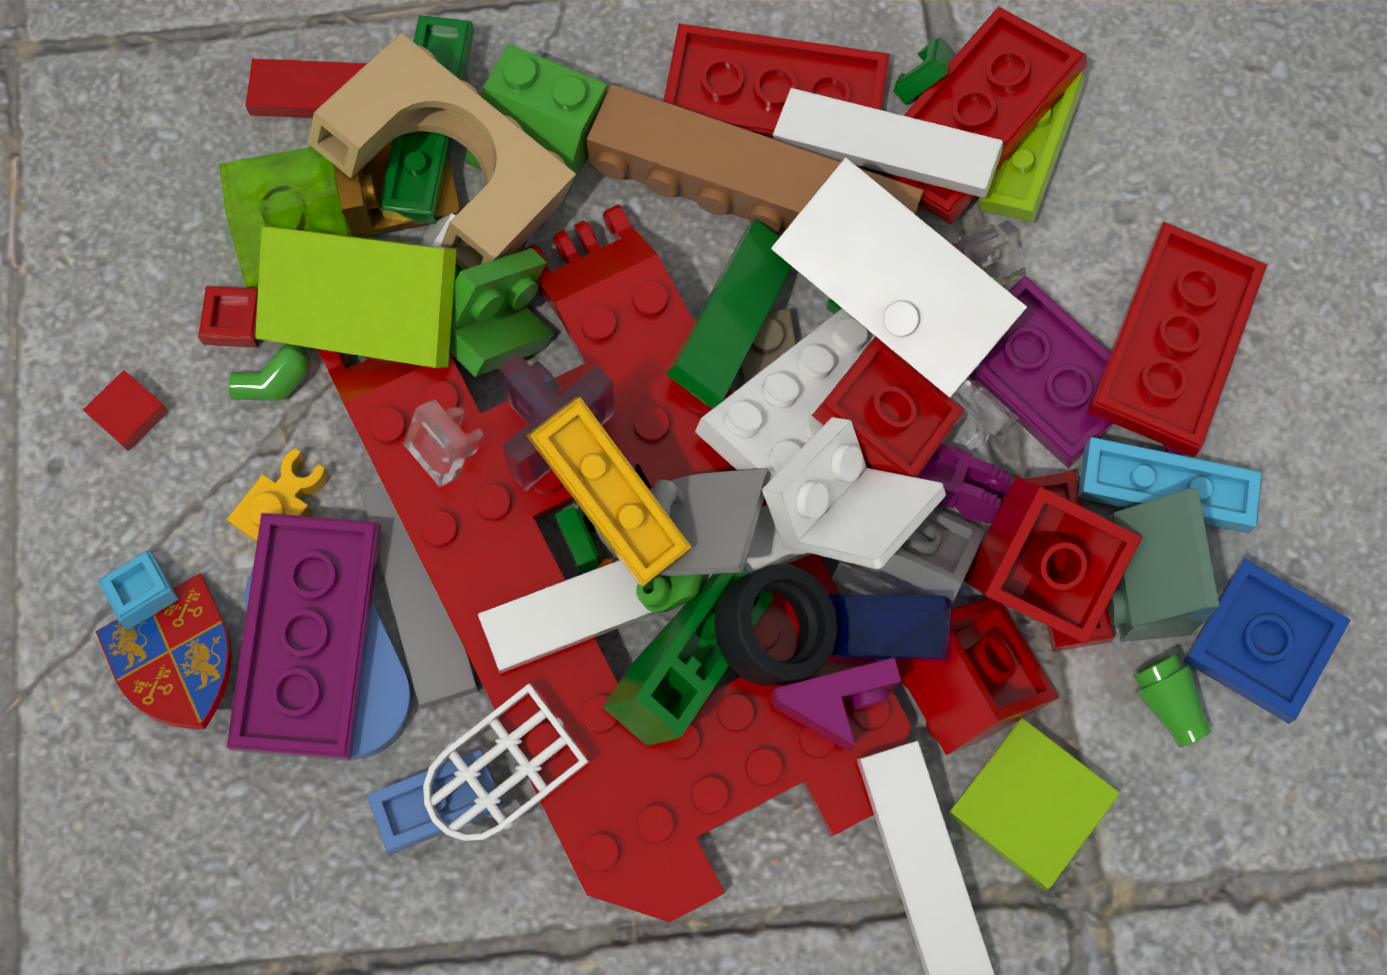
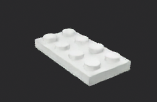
(772, 412)

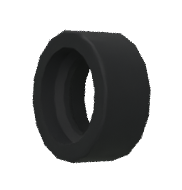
(815, 618)

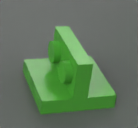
(492, 313)

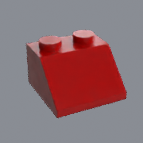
(1052, 559)
(983, 684)

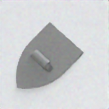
(715, 517)

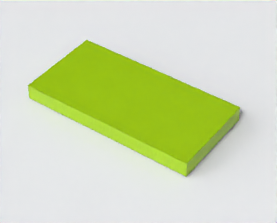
(356, 295)

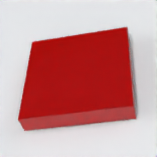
(892, 409)

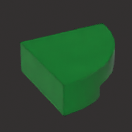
(933, 68)

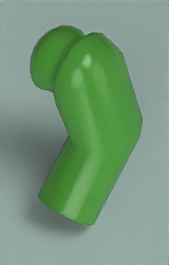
(275, 380)
(668, 592)

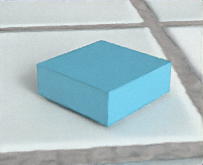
(138, 590)

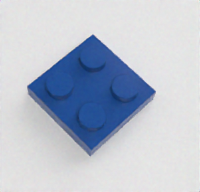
(1267, 641)

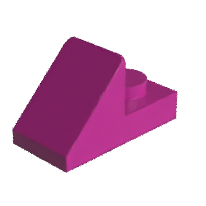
(820, 700)

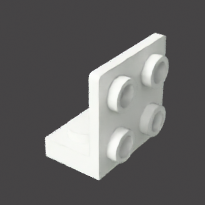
(839, 507)

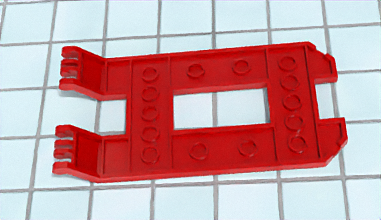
(634, 807)

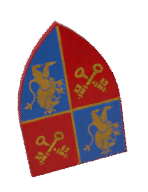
(175, 660)

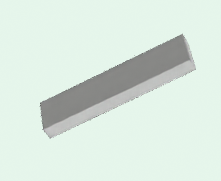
(429, 640)

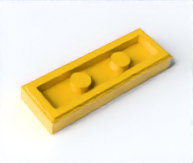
(609, 491)

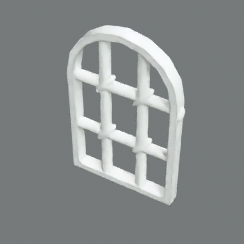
(523, 769)

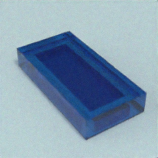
(892, 627)

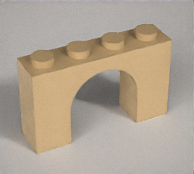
(412, 92)

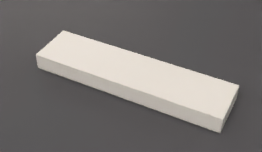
(889, 142)
(924, 862)

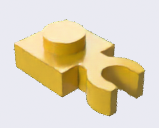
(279, 497)

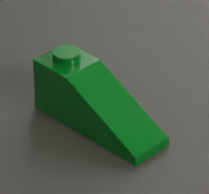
(677, 668)

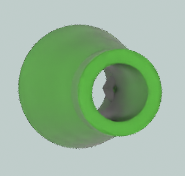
(1173, 698)

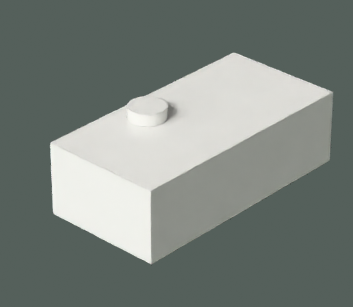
(898, 277)

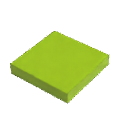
(1034, 804)

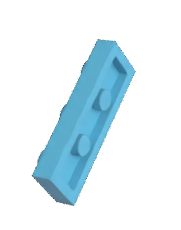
(1134, 475)

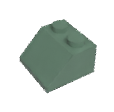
(1171, 575)

